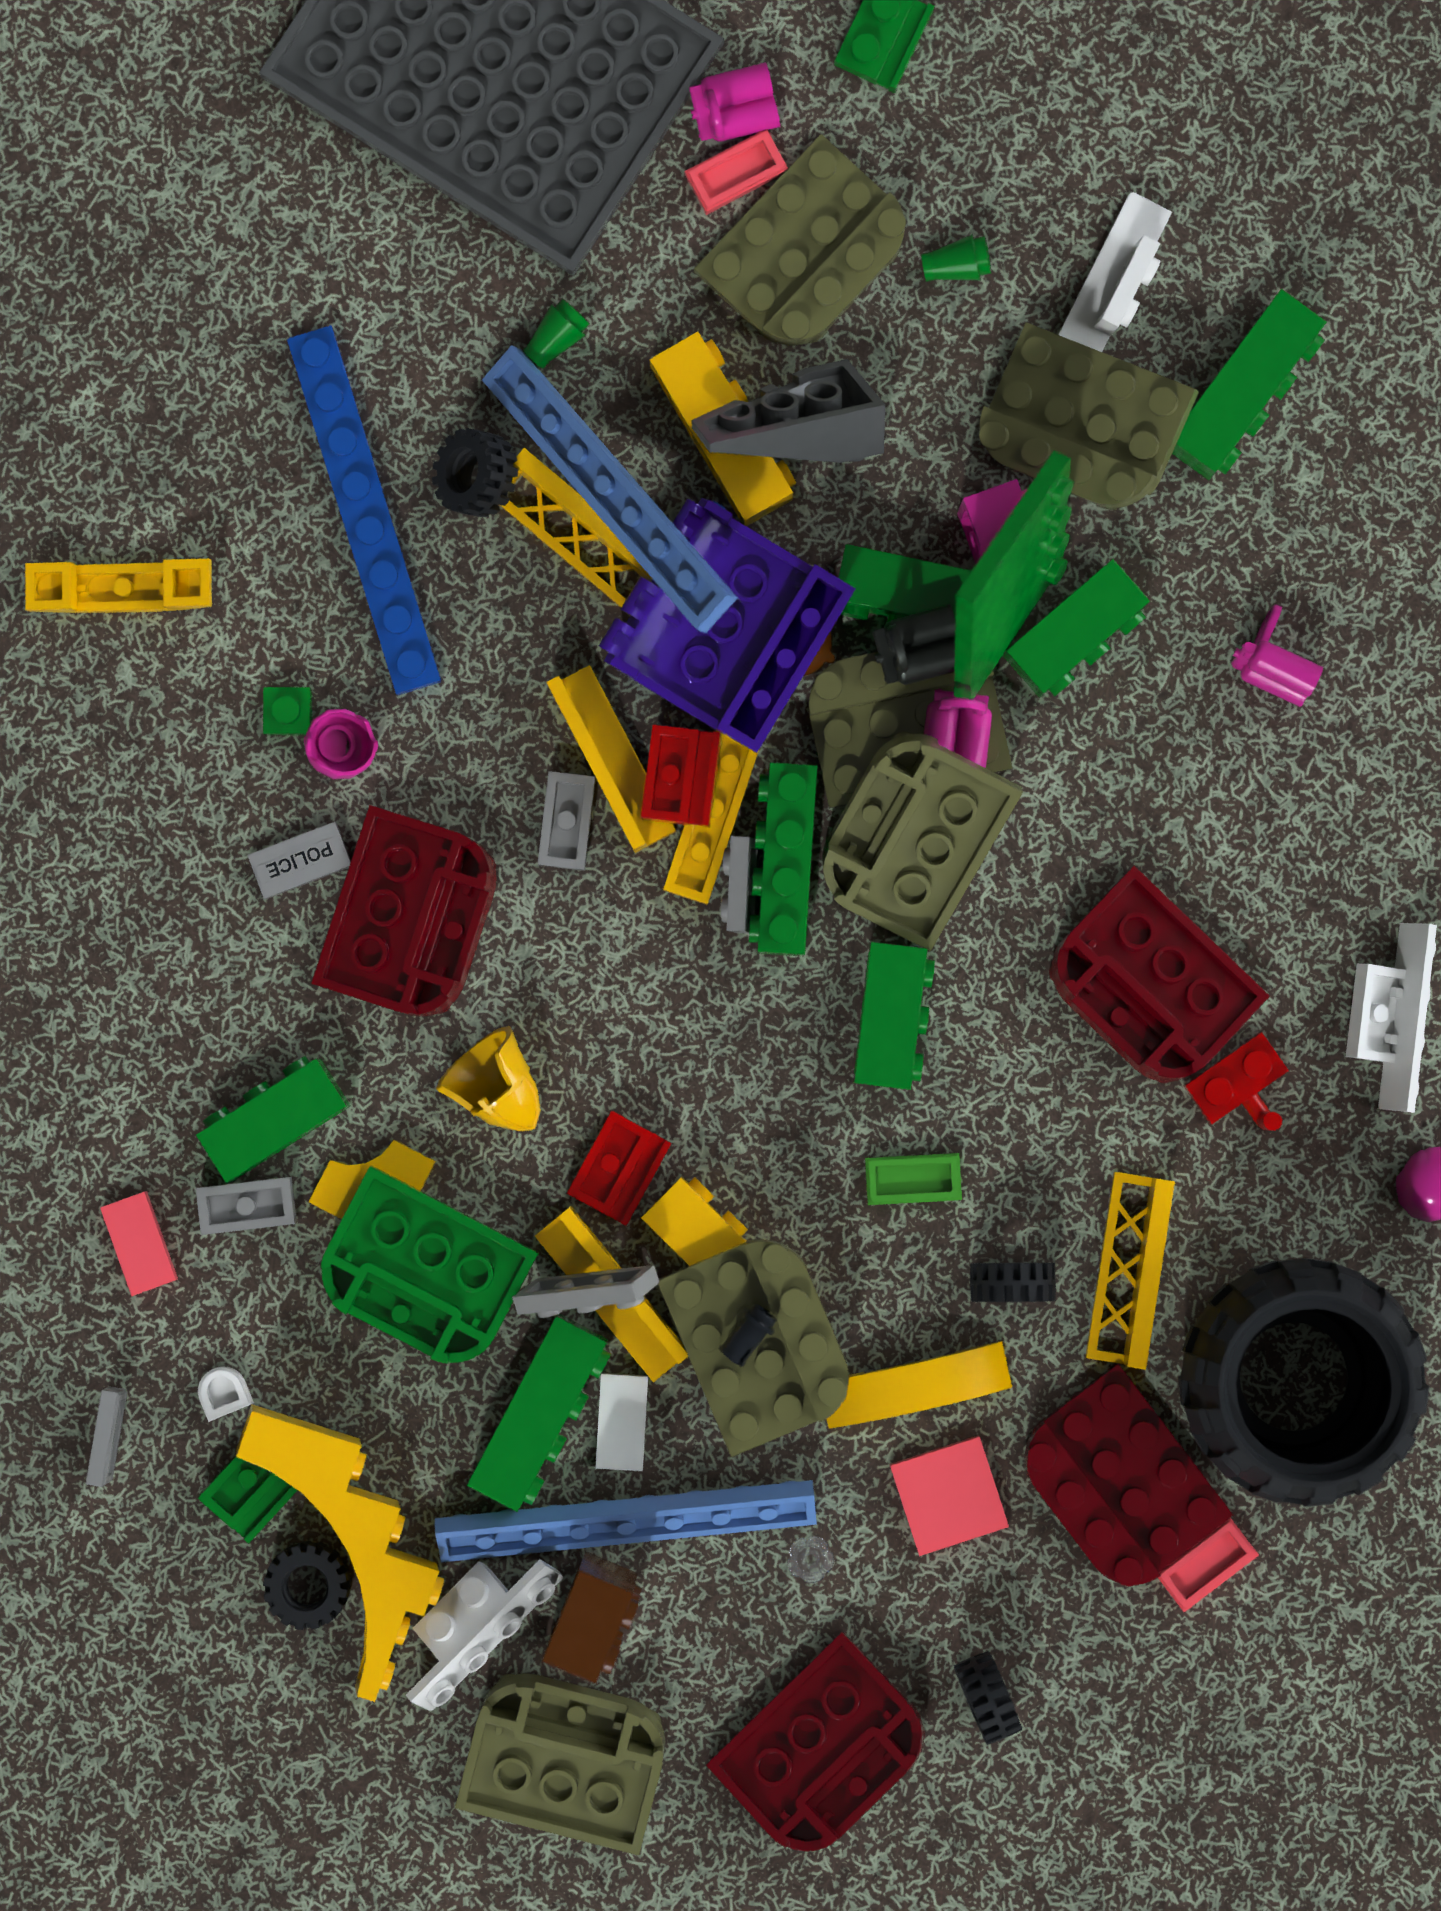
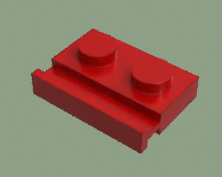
(681, 776)
(619, 1168)

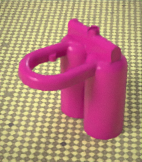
(734, 103)
(1274, 667)
(960, 724)

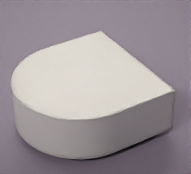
(223, 1392)

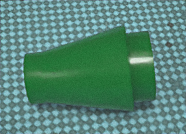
(959, 260)
(556, 333)

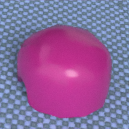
(327, 742)
(1420, 1185)

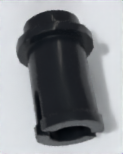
(748, 1334)

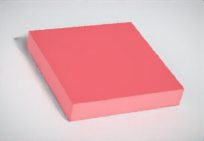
(949, 1495)

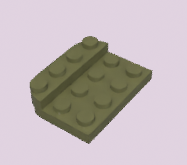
(806, 247)
(1090, 407)
(858, 713)
(915, 836)
(791, 1374)
(564, 1761)

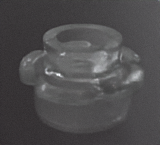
(813, 1571)

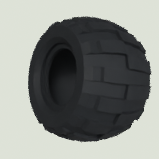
(1380, 1400)

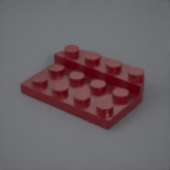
(407, 916)
(1152, 981)
(1121, 1481)
(822, 1749)

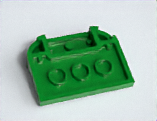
(422, 1269)

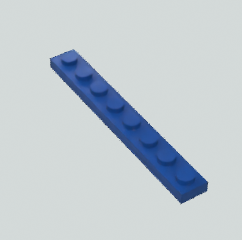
(364, 510)

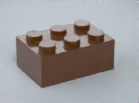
(587, 1629)

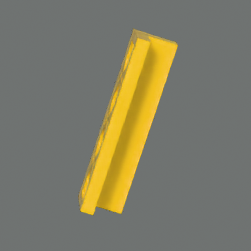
(572, 503)
(608, 754)
(1147, 1274)
(637, 1328)

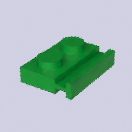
(883, 40)
(246, 1496)

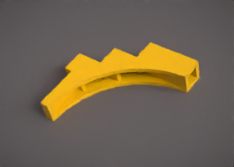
(391, 1581)

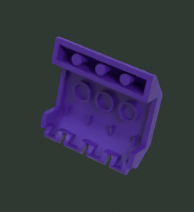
(754, 653)

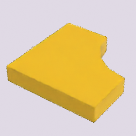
(342, 1180)

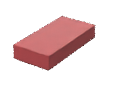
(736, 171)
(139, 1243)
(1207, 1565)

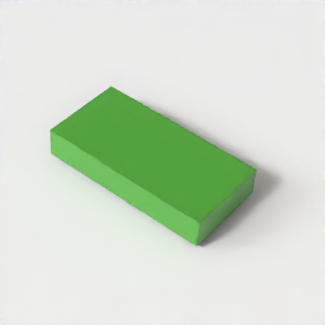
(913, 1179)

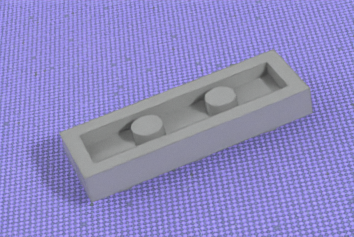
(586, 1291)

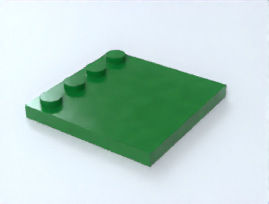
(1012, 576)

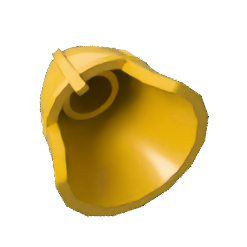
(494, 1083)

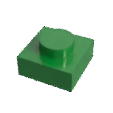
(286, 710)

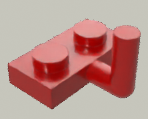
(1237, 1081)

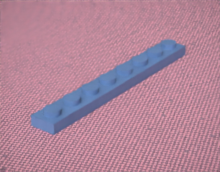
(609, 489)
(625, 1521)

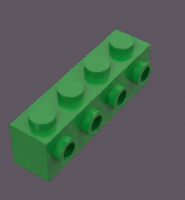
(1247, 383)
(786, 859)
(538, 1413)

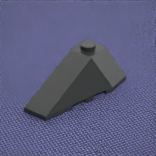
(817, 417)

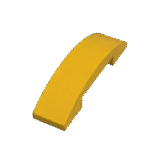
(118, 587)
(923, 1385)

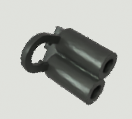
(917, 646)

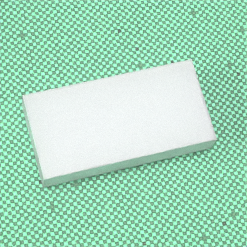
(621, 1421)

